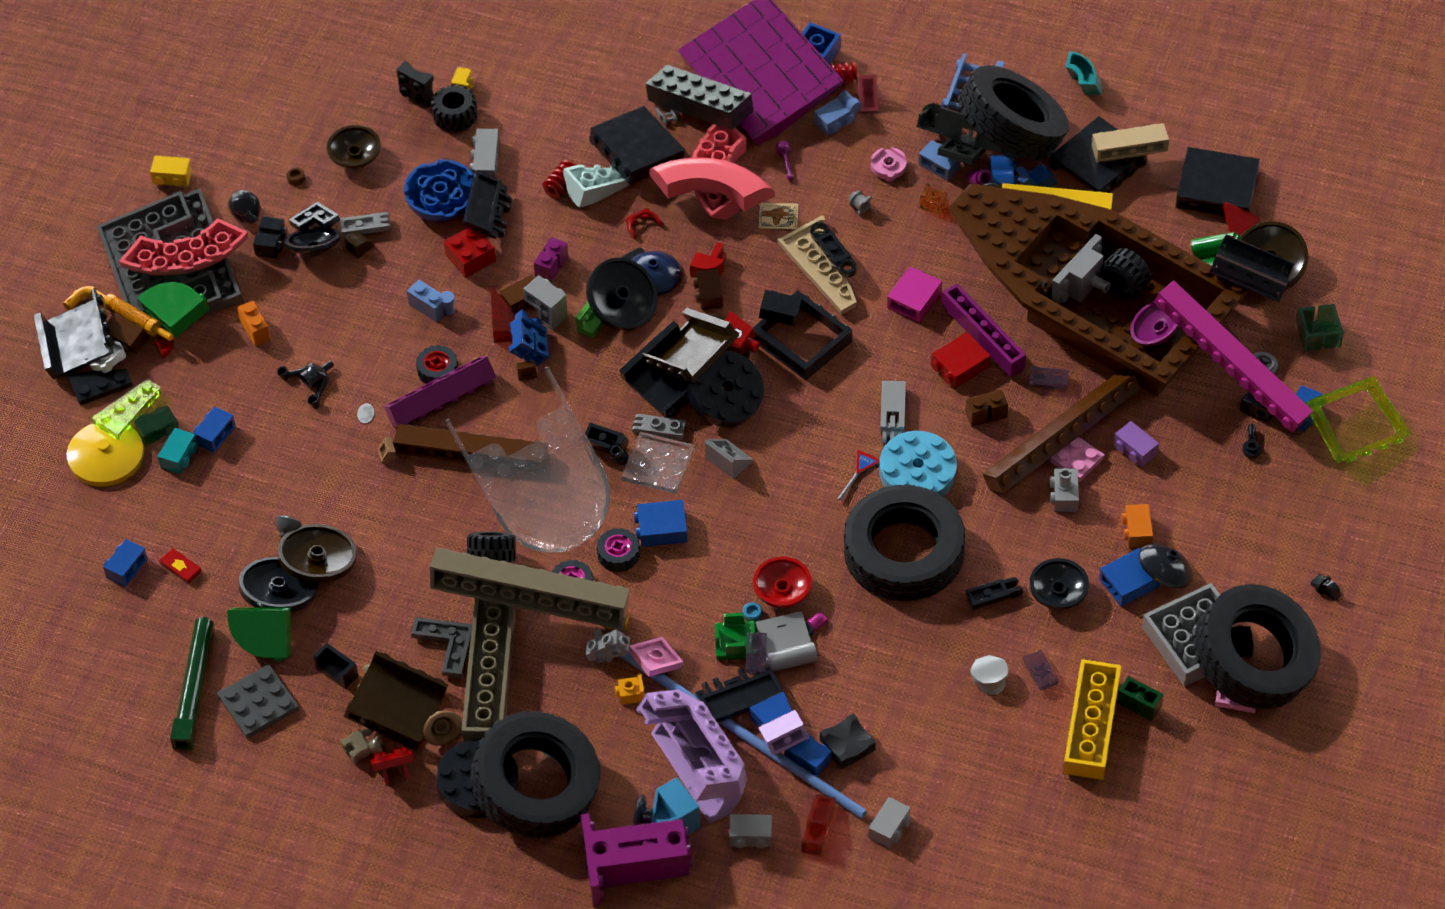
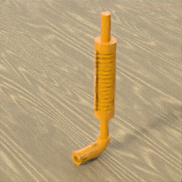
(121, 307)

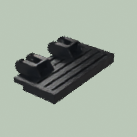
(485, 206)
(738, 694)

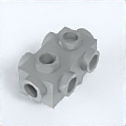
(607, 646)

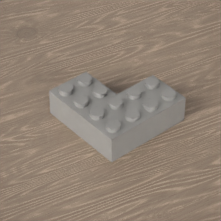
(1173, 630)

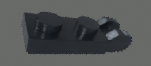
(993, 592)

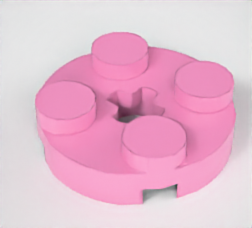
(888, 172)

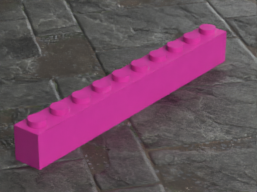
(1233, 356)

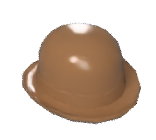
(442, 728)

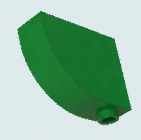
(174, 305)
(262, 631)

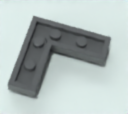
(455, 633)

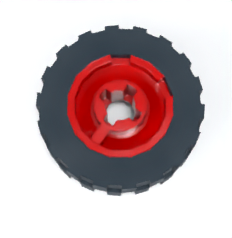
(435, 355)

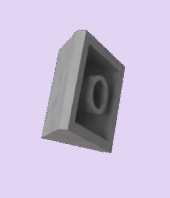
(726, 456)

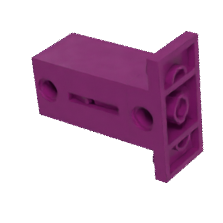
(634, 854)

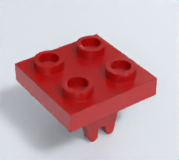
(383, 761)

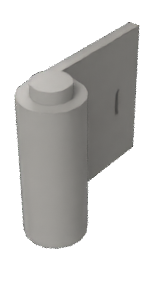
(787, 642)

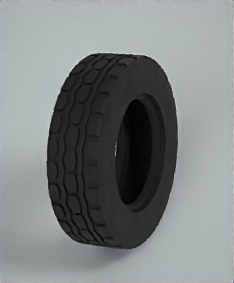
(1013, 112)
(907, 579)
(1231, 673)
(524, 814)

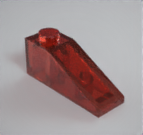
(501, 318)

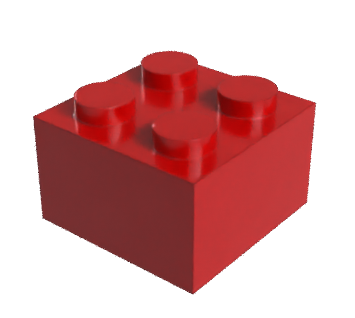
(469, 251)

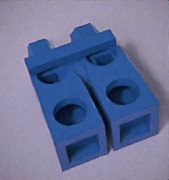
(529, 338)

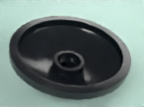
(312, 240)
(1165, 565)
(1059, 575)

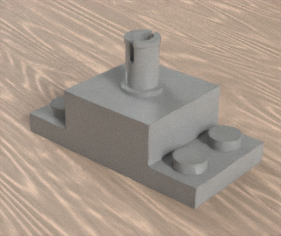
(1081, 274)

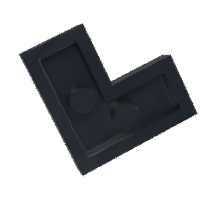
(313, 214)

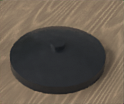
(621, 294)
(270, 586)

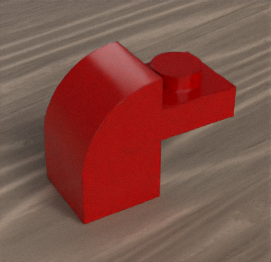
(706, 262)

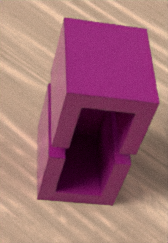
(553, 258)

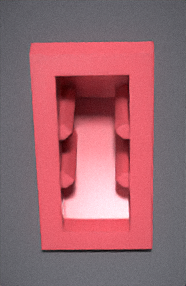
(868, 92)

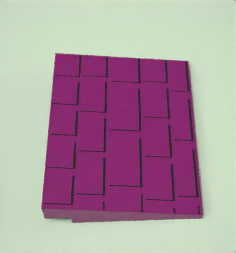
(767, 57)

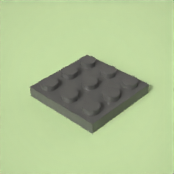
(257, 701)

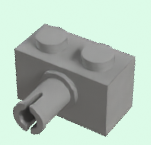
(1065, 490)

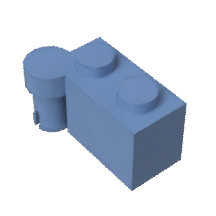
(837, 113)
(430, 301)

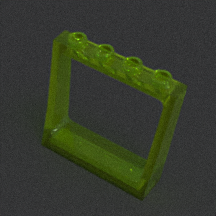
(1373, 387)

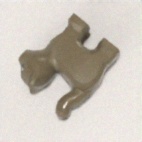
(360, 746)

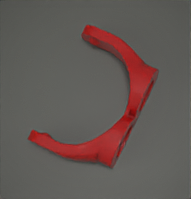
(647, 214)

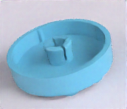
(918, 460)

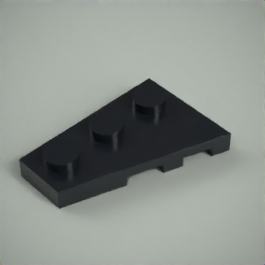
(96, 384)

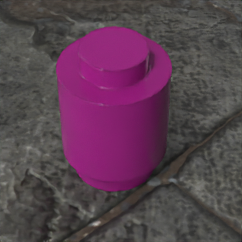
(979, 177)

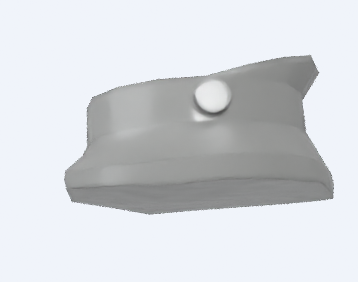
(990, 674)

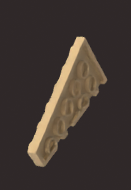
(817, 267)

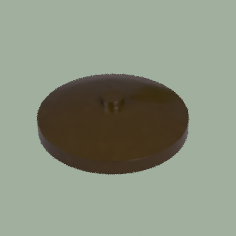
(1283, 242)
(317, 553)

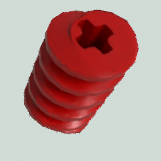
(846, 72)
(555, 183)

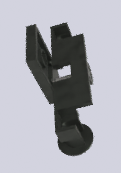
(950, 124)

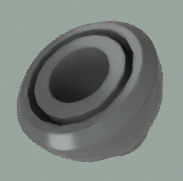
(285, 524)

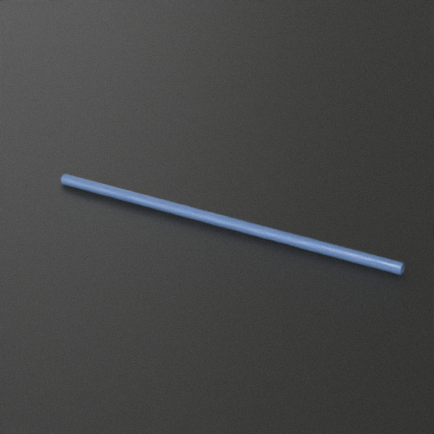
(761, 746)

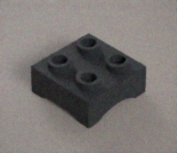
(415, 84)
(848, 741)

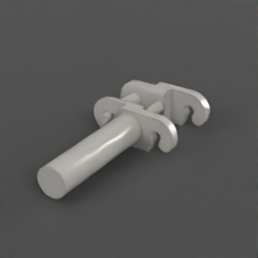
(661, 116)

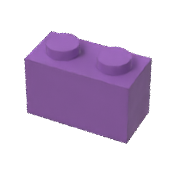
(1136, 444)

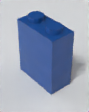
(661, 523)
(1127, 579)

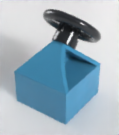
(670, 803)

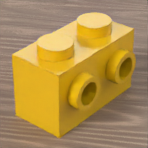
(171, 171)

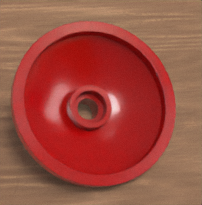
(782, 574)

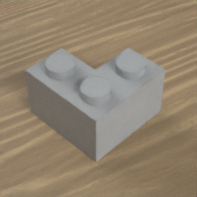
(548, 300)

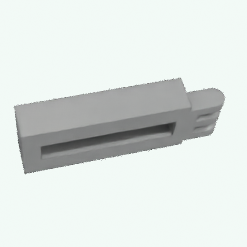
(892, 401)

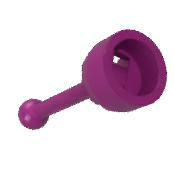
(783, 149)

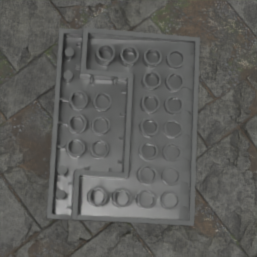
(167, 221)

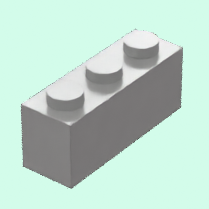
(486, 152)

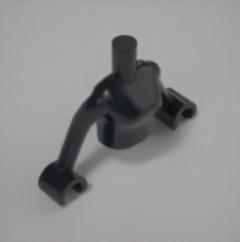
(311, 376)

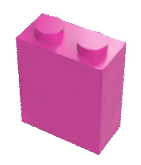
(914, 294)

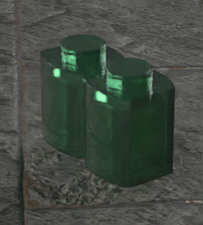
(156, 424)

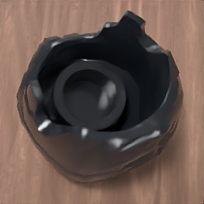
(244, 206)

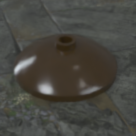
(353, 146)

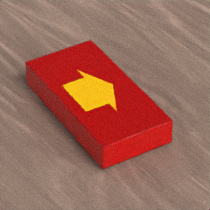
(180, 565)

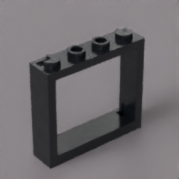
(792, 360)

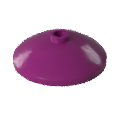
(1152, 326)

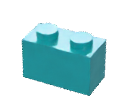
(177, 451)

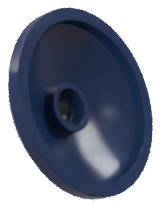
(662, 268)

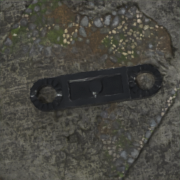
(833, 249)

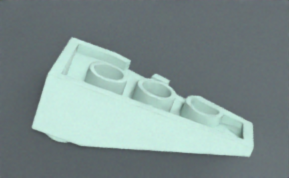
(591, 185)

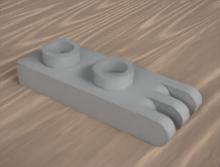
(365, 223)
(659, 426)

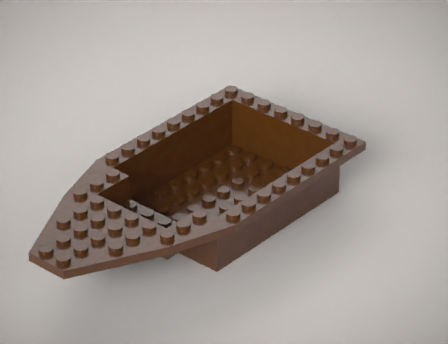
(1034, 235)

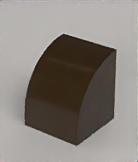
(357, 244)

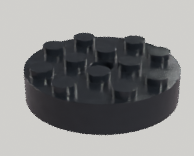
(731, 406)
(455, 782)

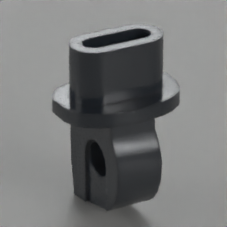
(1325, 586)

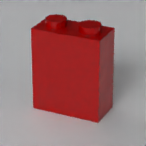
(960, 360)

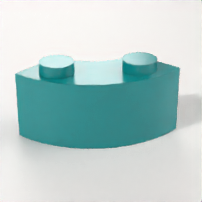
(1083, 70)

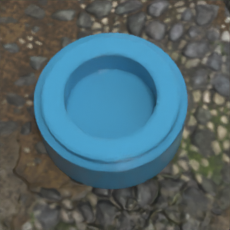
(752, 612)

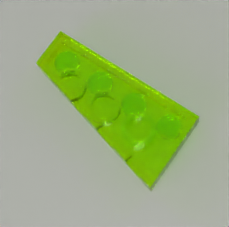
(123, 411)

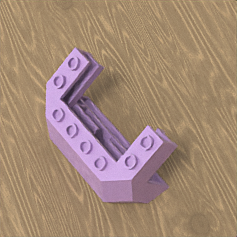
(696, 750)

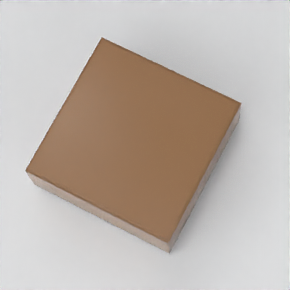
(386, 450)

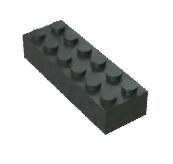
(699, 97)

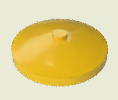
(102, 459)

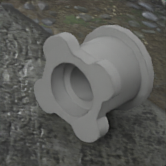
(859, 201)

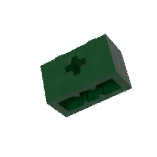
(1140, 698)

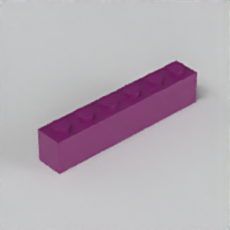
(983, 330)
(440, 391)

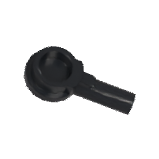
(1251, 448)

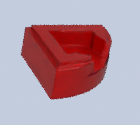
(164, 347)

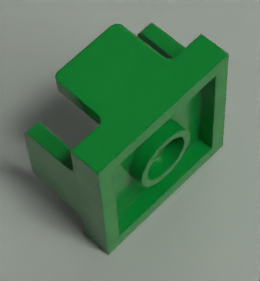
(732, 636)

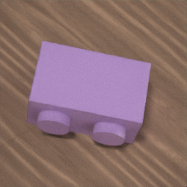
(783, 732)

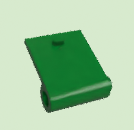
(1207, 247)

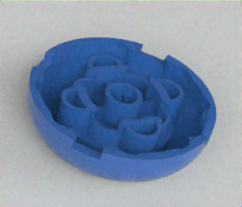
(430, 186)

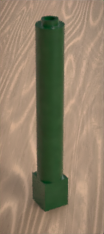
(183, 726)

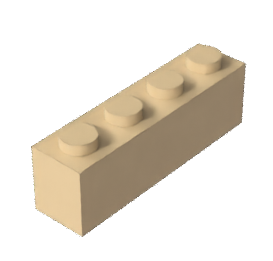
(1130, 142)

